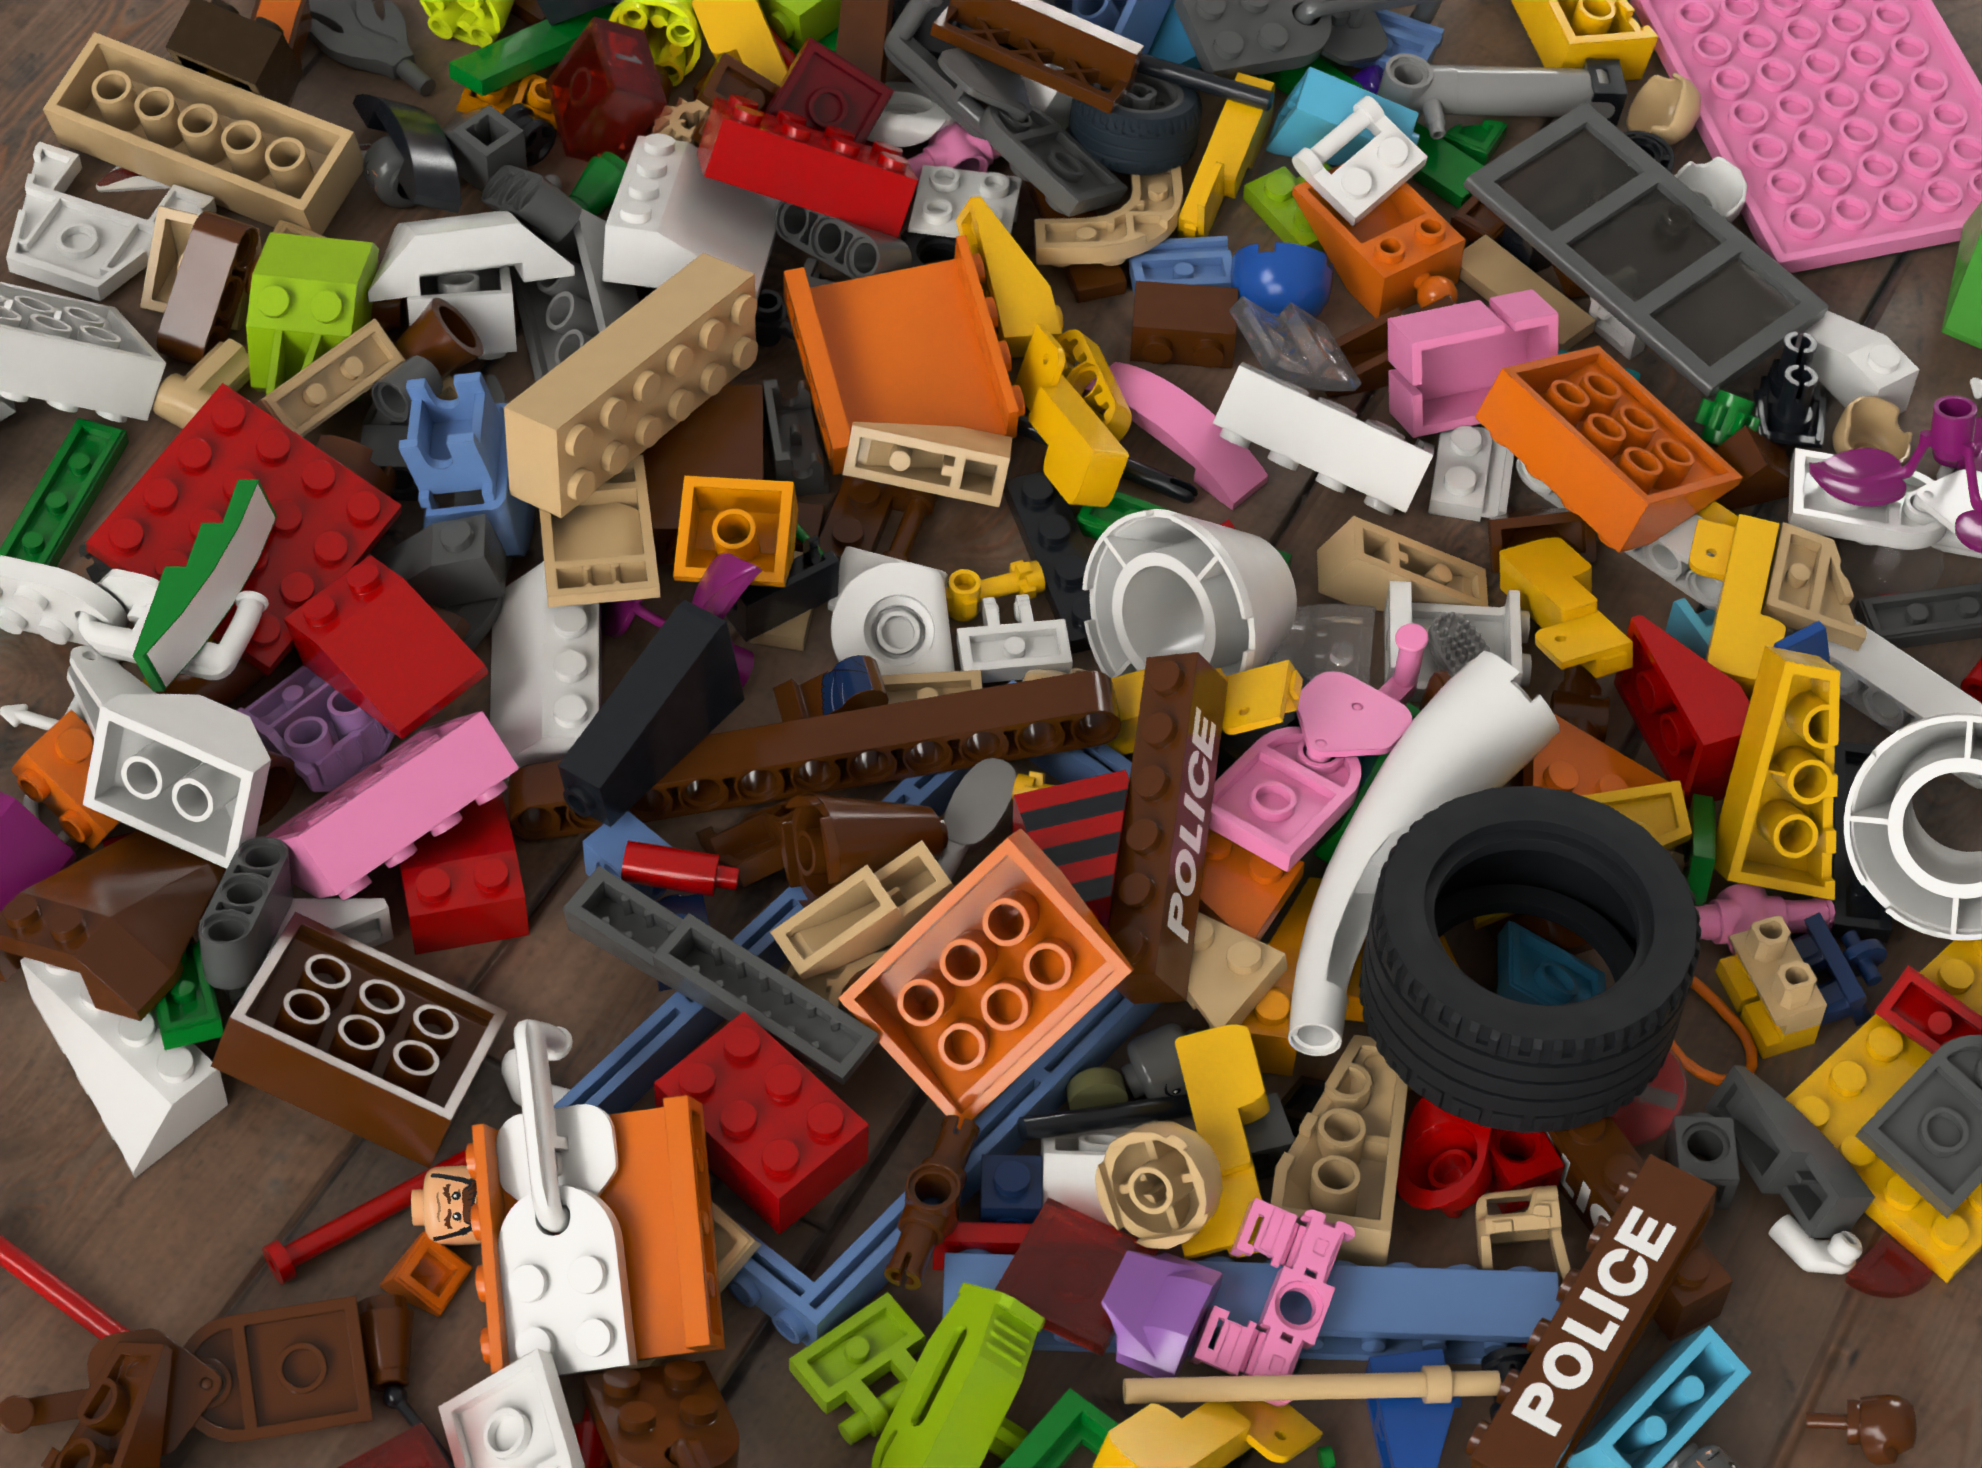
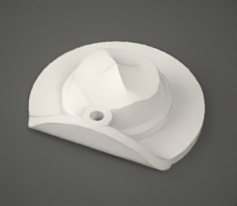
(909, 117)
(895, 617)

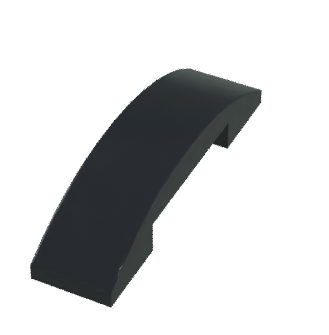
(428, 165)

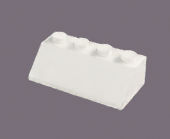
(543, 671)

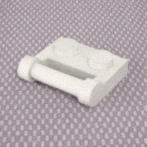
(1371, 172)

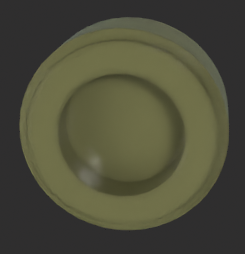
(1096, 1088)

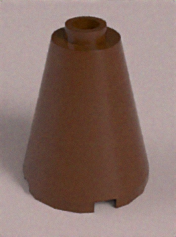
(841, 835)

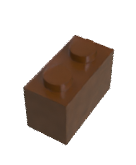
(1183, 324)

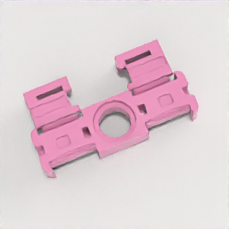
(1297, 1250)

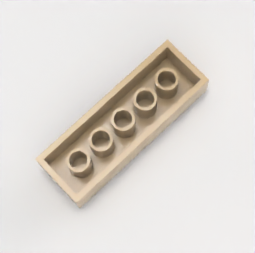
(204, 135)
(630, 385)

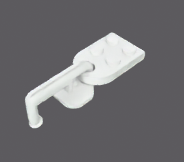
(1915, 522)
(96, 615)
(569, 1287)
(513, 1419)

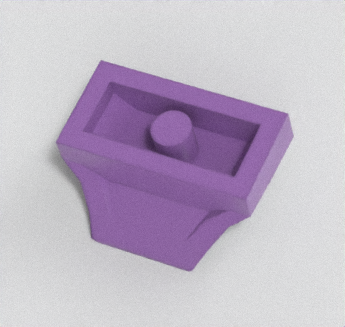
(1158, 1310)

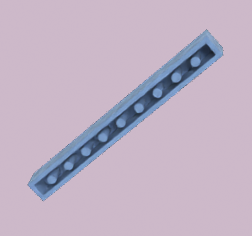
(1369, 1313)

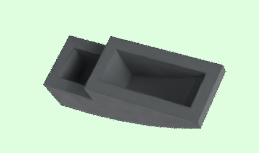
(1790, 1155)

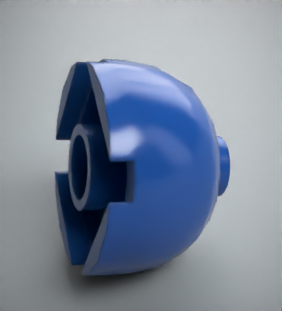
(1283, 277)

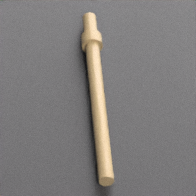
(1433, 1384)

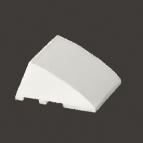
(460, 246)

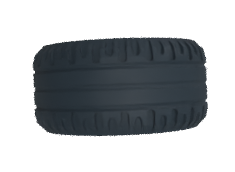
(1146, 132)

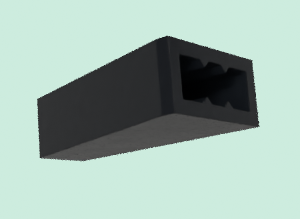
(654, 715)

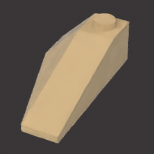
(1349, 1153)

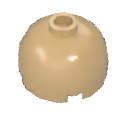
(1159, 1183)

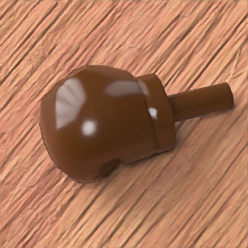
(1879, 1423)

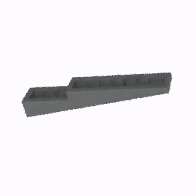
(717, 973)

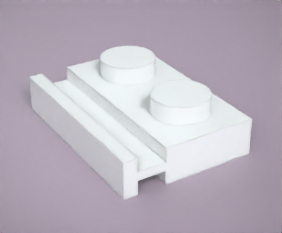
(1470, 475)

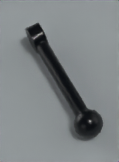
(396, 1398)

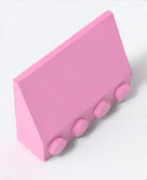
(393, 804)

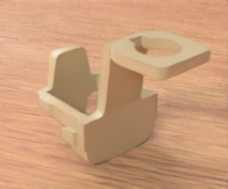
(1537, 1223)

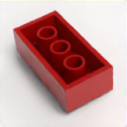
(806, 165)

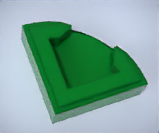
(1478, 140)

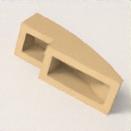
(863, 913)

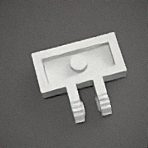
(1013, 649)

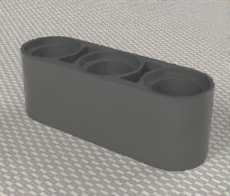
(533, 202)
(840, 243)
(246, 913)

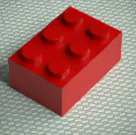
(768, 1122)

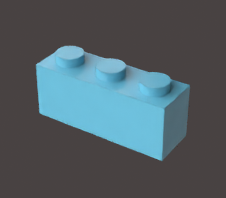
(1664, 1405)

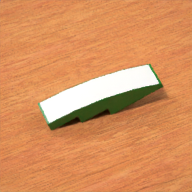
(199, 595)

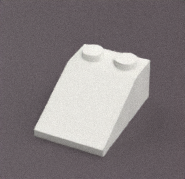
(482, 298)

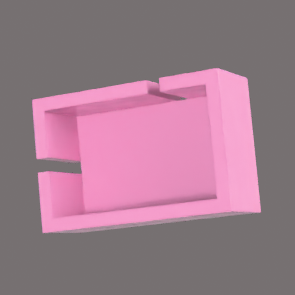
(1456, 352)

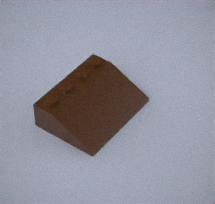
(359, 1039)

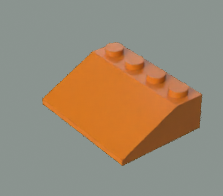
(1604, 446)
(988, 978)

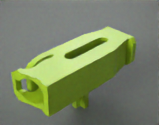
(963, 1386)

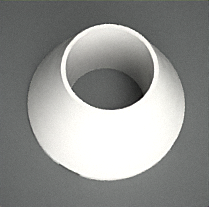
(1185, 587)
(1888, 849)

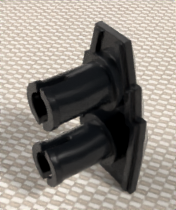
(1791, 397)

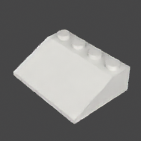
(674, 214)
(75, 355)

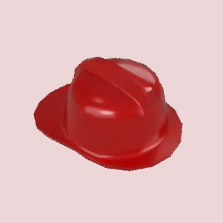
(1443, 1161)

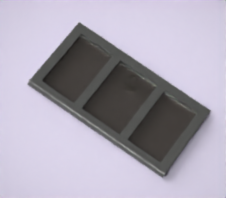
(1646, 248)

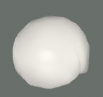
(1717, 184)

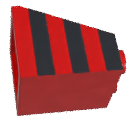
(1080, 833)

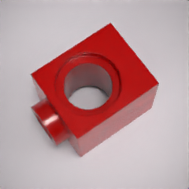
(1540, 1164)

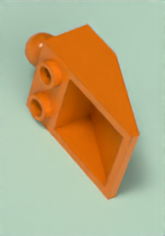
(1391, 256)

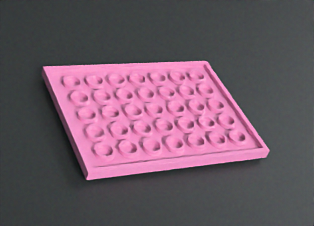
(1838, 114)

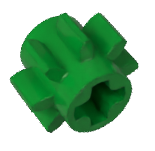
(1725, 416)

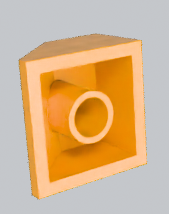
(737, 518)

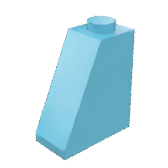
(1319, 106)

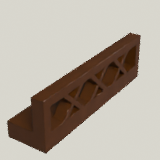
(1045, 37)

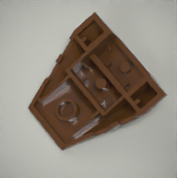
(114, 920)

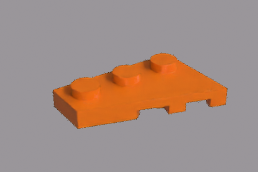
(1584, 765)
(1243, 887)

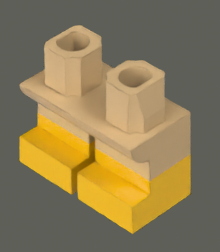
(1772, 988)

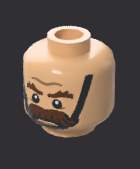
(446, 1205)

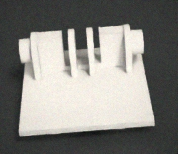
(946, 191)

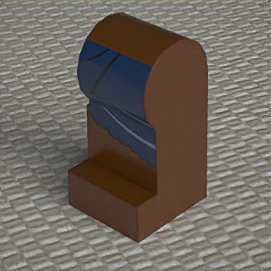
(849, 686)

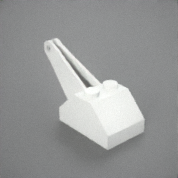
(169, 760)

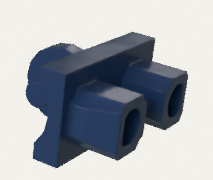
(1861, 958)

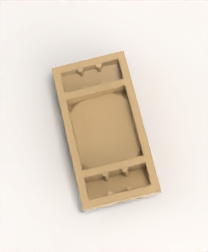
(603, 545)

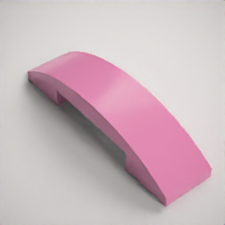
(1188, 430)

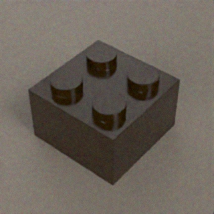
(235, 49)

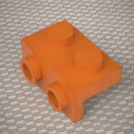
(57, 775)

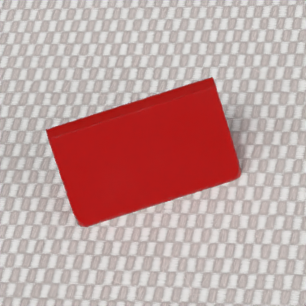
(1927, 1012)

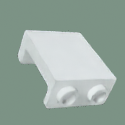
(1500, 627)

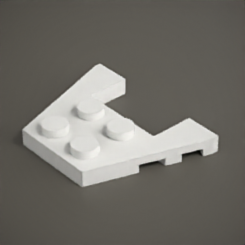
(79, 241)

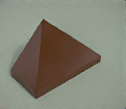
(1536, 524)

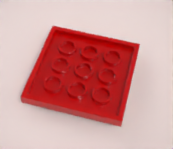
(322, 508)

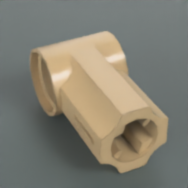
(183, 396)

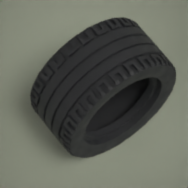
(1546, 859)

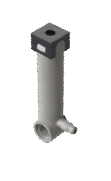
(1501, 89)

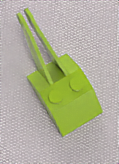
(305, 302)

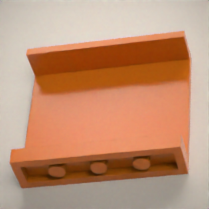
(903, 350)
(665, 1227)

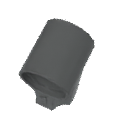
(389, 394)

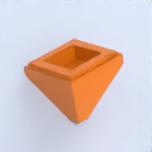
(427, 1275)

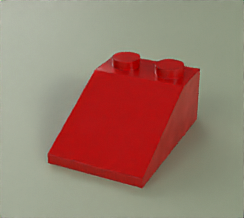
(383, 647)
(1683, 710)
(465, 883)

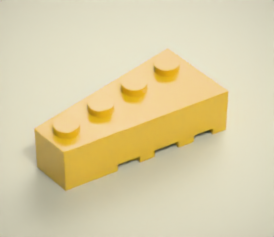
(1582, 29)
(1783, 780)

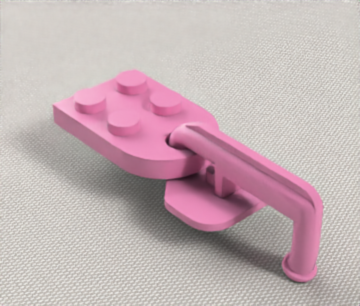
(1309, 776)

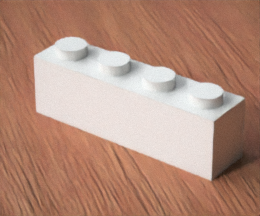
(1323, 438)
(141, 1090)

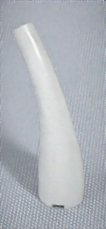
(1460, 743)

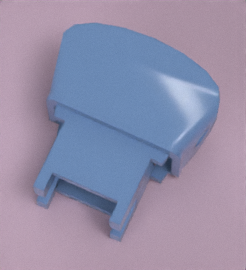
(461, 449)

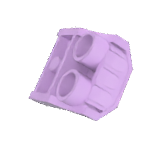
(318, 730)

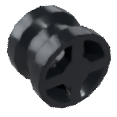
(538, 133)

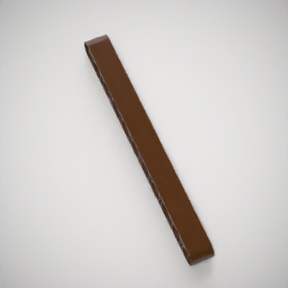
(846, 751)

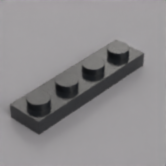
(1058, 546)
(1853, 902)

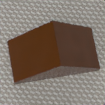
(1761, 464)

